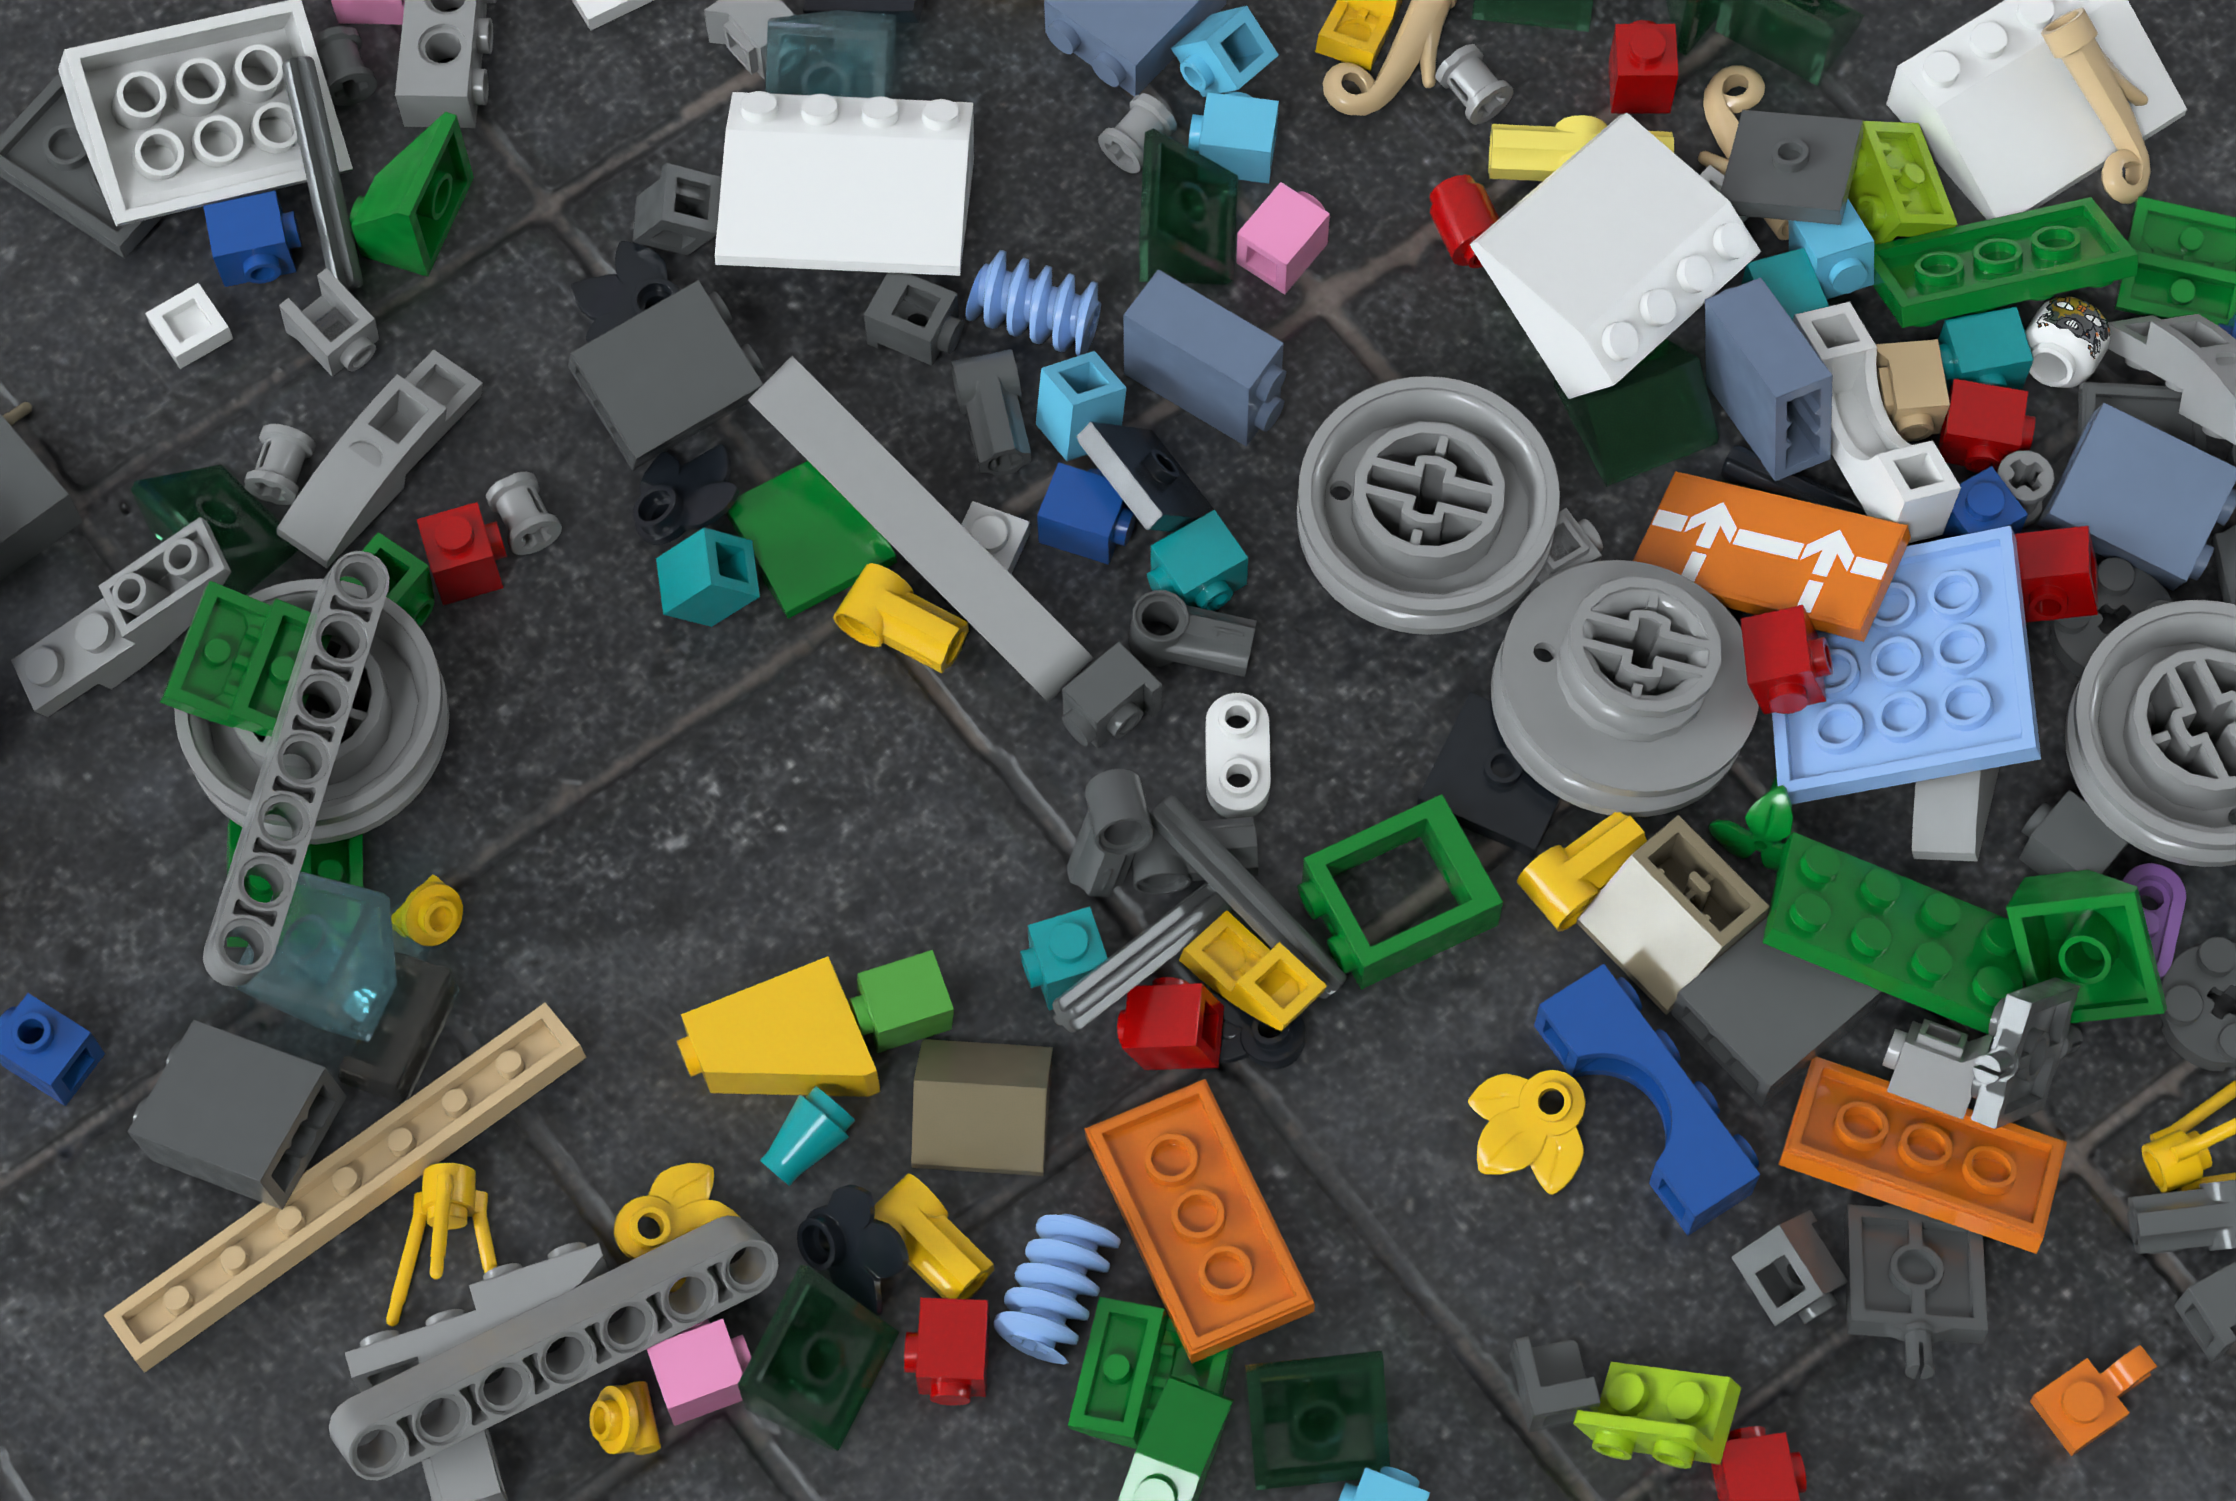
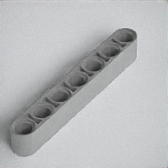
(921, 529)
(276, 789)
(523, 1344)

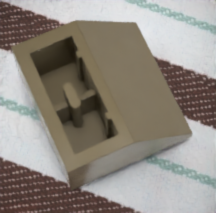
(1671, 912)

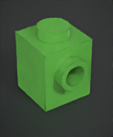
(902, 1002)

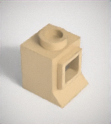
(1913, 387)

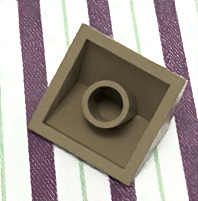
(981, 1107)

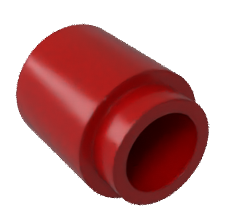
(1461, 215)

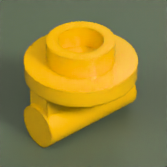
(429, 913)
(625, 1420)

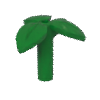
(1768, 823)

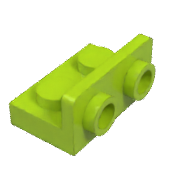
(1898, 183)
(1662, 1414)

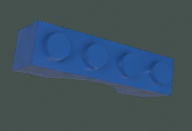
(1600, 1031)

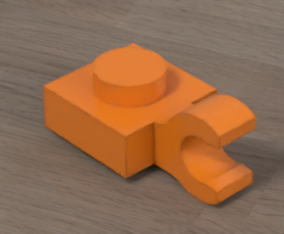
(2087, 1403)

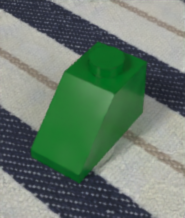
(1177, 1444)

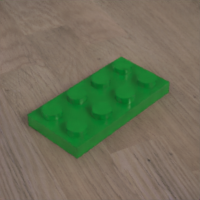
(2001, 262)
(1891, 933)

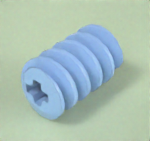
(1035, 304)
(1052, 1284)

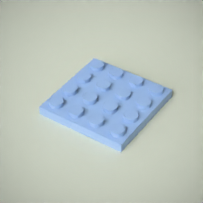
(1931, 686)

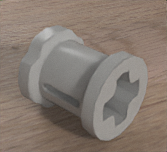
(1474, 84)
(1126, 141)
(279, 464)
(2018, 473)
(523, 513)

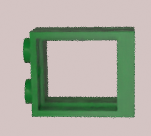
(1457, 862)

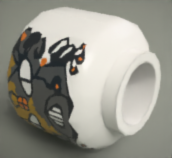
(2067, 341)

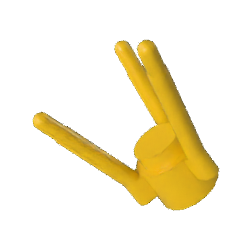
(2179, 1158)
(445, 1205)

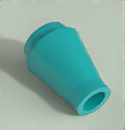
(807, 1135)

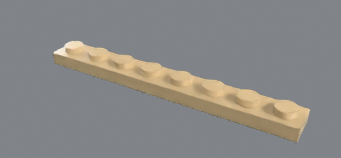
(344, 1187)

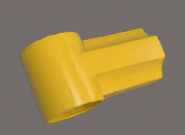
(888, 612)
(1570, 877)
(933, 1242)

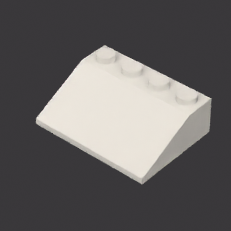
(194, 111)
(2011, 114)
(845, 183)
(1612, 255)

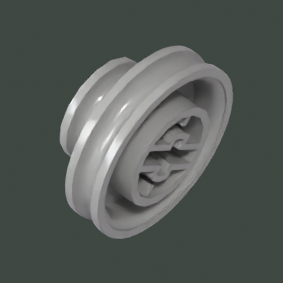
(1442, 508)
(1639, 689)
(2158, 732)
(387, 743)

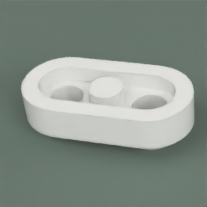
(1237, 752)

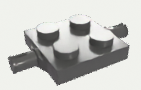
(2028, 1043)
(1913, 1281)

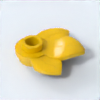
(1525, 1135)
(678, 1205)

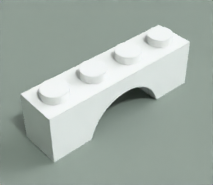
(1884, 471)

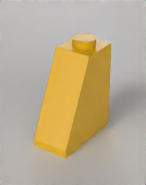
(781, 1039)

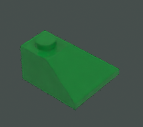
(415, 200)
(2091, 936)

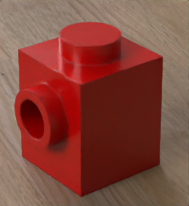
(1643, 68)
(1984, 425)
(462, 552)
(2058, 573)
(1785, 660)
(1171, 1025)
(950, 1349)
(1759, 1468)

